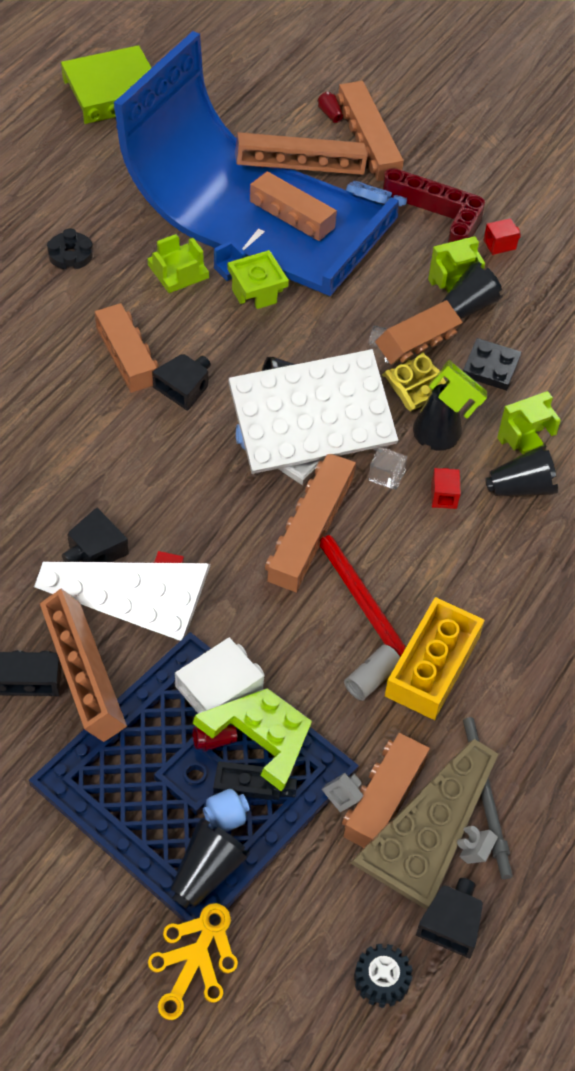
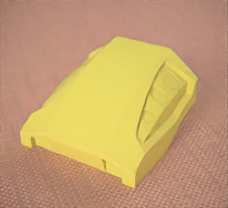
(413, 380)

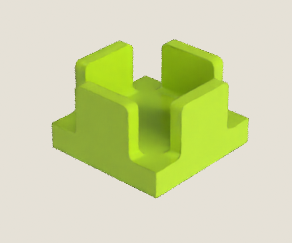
(452, 260)
(178, 265)
(258, 278)
(459, 389)
(524, 419)

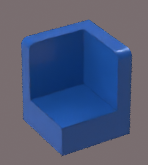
(226, 253)

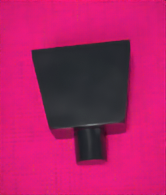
(182, 379)
(95, 540)
(453, 918)

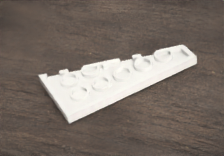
(142, 593)

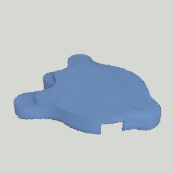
(373, 193)

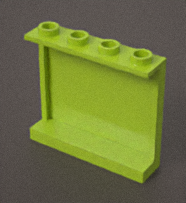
(103, 78)

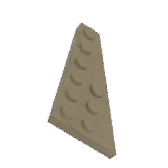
(422, 838)

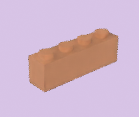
(293, 206)
(419, 332)
(126, 347)
(387, 789)

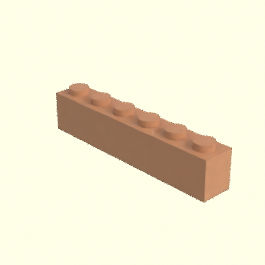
(369, 128)
(300, 153)
(311, 522)
(82, 666)

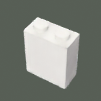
(219, 677)

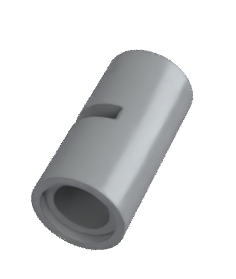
(372, 672)

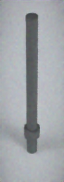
(500, 849)

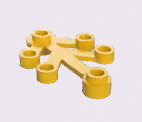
(197, 956)

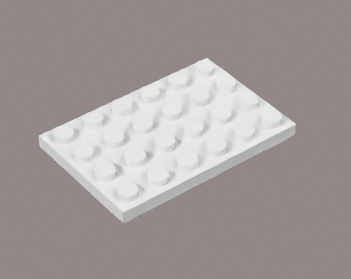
(312, 411)

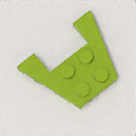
(266, 721)

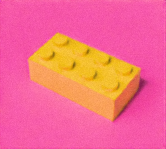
(434, 658)

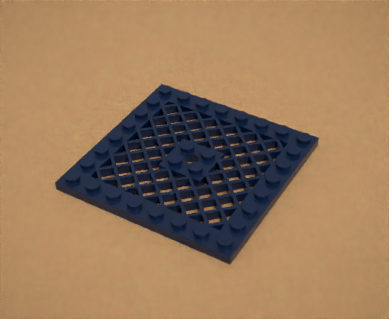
(135, 855)

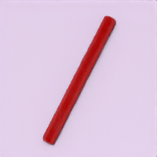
(361, 594)

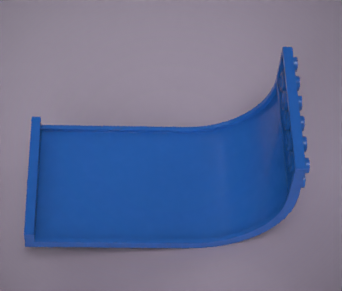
(190, 176)

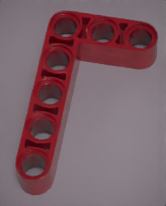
(438, 198)

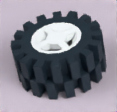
(387, 965)

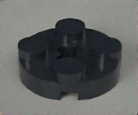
(70, 240)

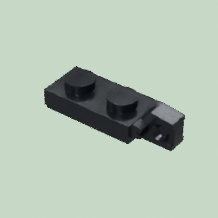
(249, 782)

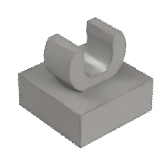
(343, 791)
(477, 846)

